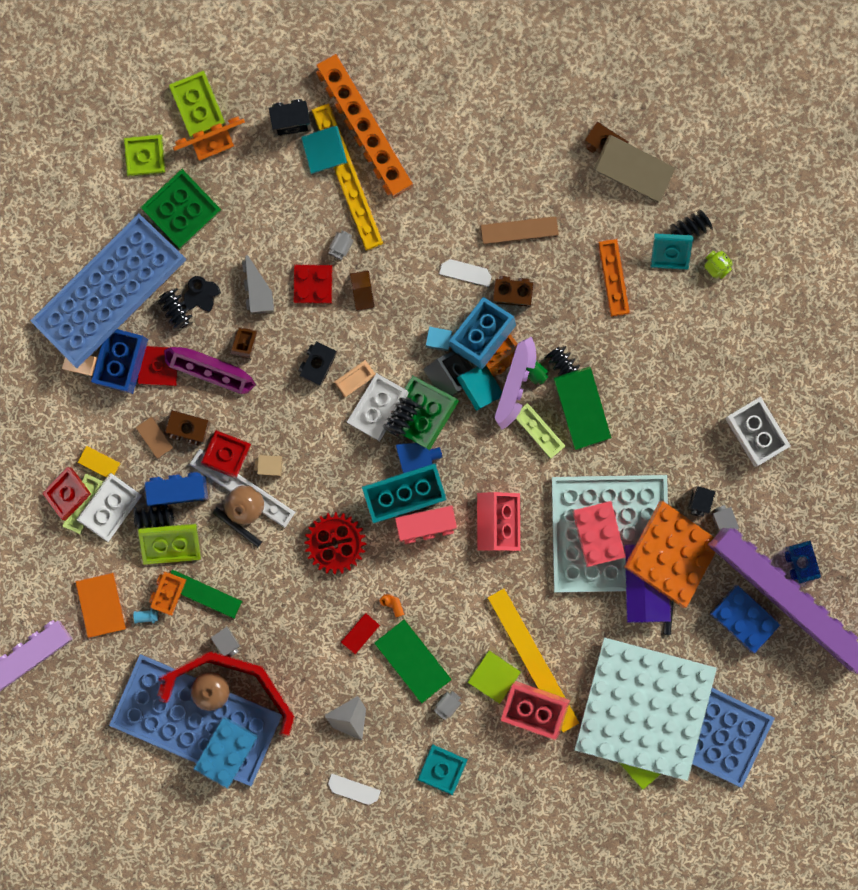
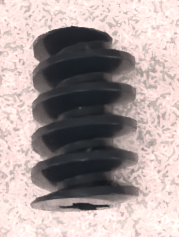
(692, 225)
(175, 311)
(561, 360)
(402, 416)
(153, 518)

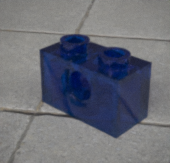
(811, 569)

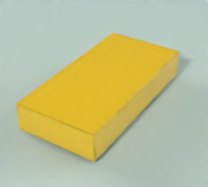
(98, 462)

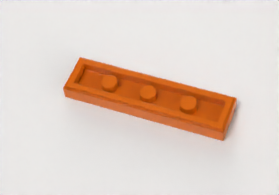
(613, 277)

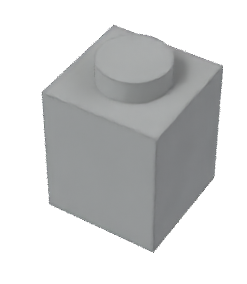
(724, 518)
(226, 642)

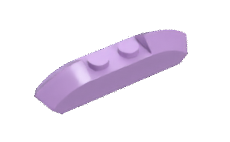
(508, 407)

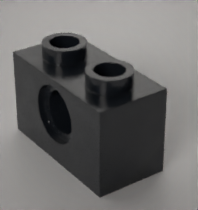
(317, 375)
(701, 501)

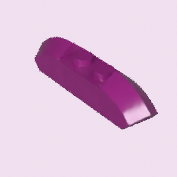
(209, 369)

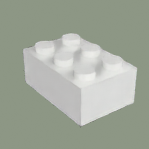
(757, 432)

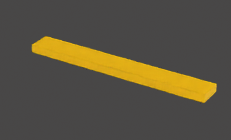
(351, 186)
(528, 650)

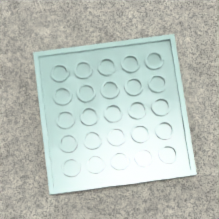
(633, 504)
(645, 709)

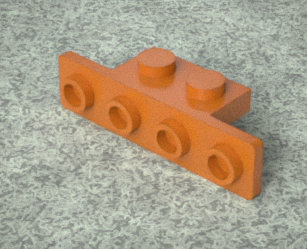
(212, 141)

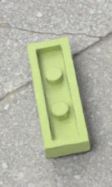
(539, 431)
(92, 485)

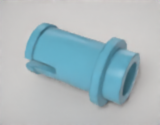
(145, 616)

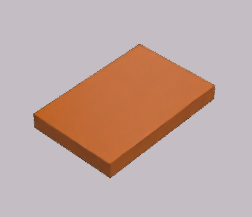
(100, 605)

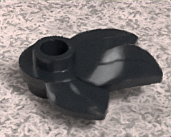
(202, 297)

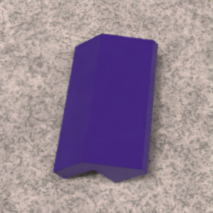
(643, 600)

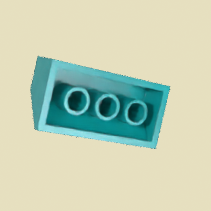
(404, 493)

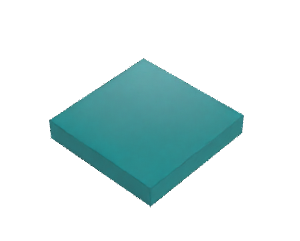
(324, 149)
(671, 251)
(480, 387)
(442, 769)

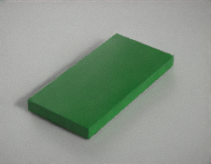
(582, 408)
(413, 661)

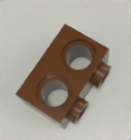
(512, 297)

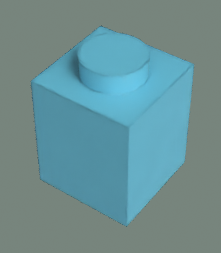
(438, 339)

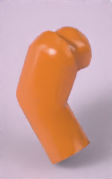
(392, 602)

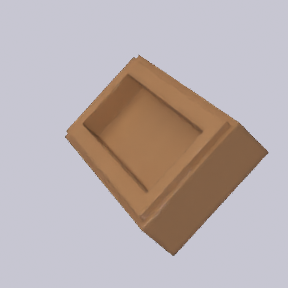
(154, 437)

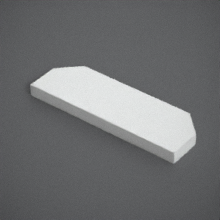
(466, 272)
(353, 789)

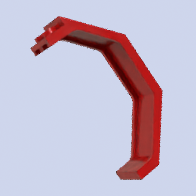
(237, 665)

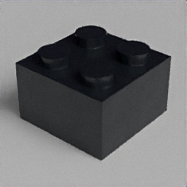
(290, 118)

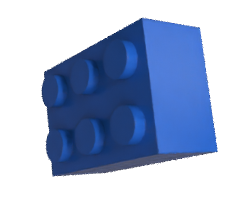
(120, 361)
(176, 489)
(745, 619)

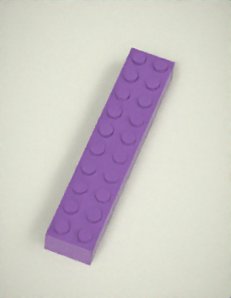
(787, 596)

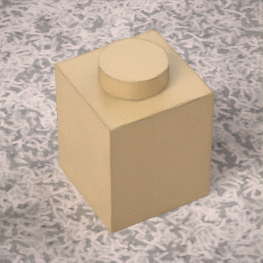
(269, 465)

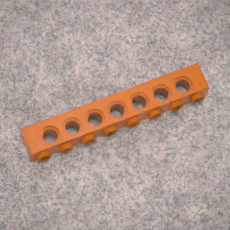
(333, 66)

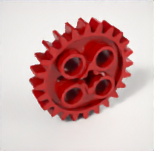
(339, 560)

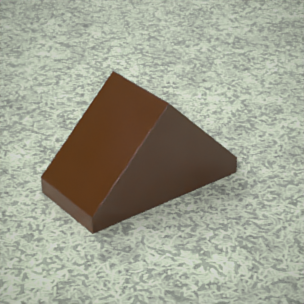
(362, 290)
(244, 343)

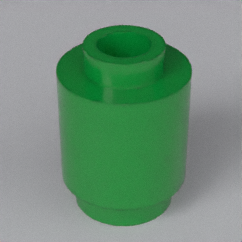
(538, 374)

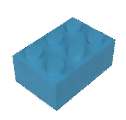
(482, 333)
(226, 752)

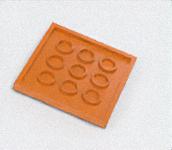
(671, 554)

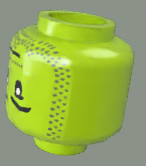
(718, 264)

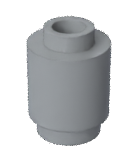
(340, 245)
(447, 705)

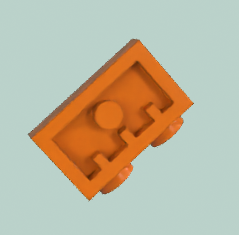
(503, 357)
(168, 593)

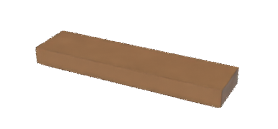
(519, 230)

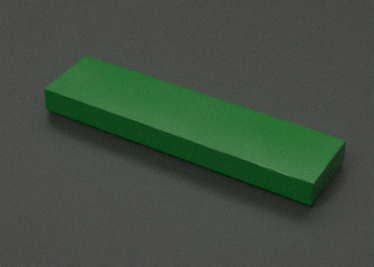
(209, 596)

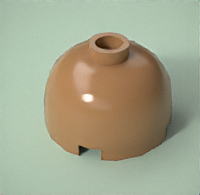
(244, 505)
(210, 691)

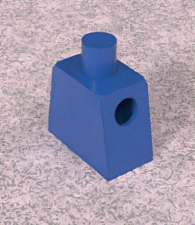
(415, 456)

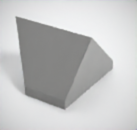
(349, 718)

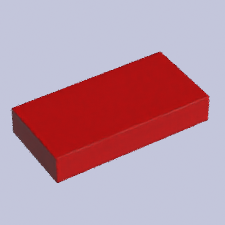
(360, 633)

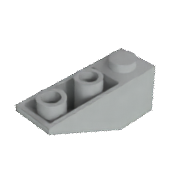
(260, 294)

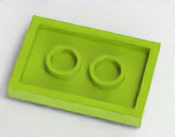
(196, 103)
(169, 544)

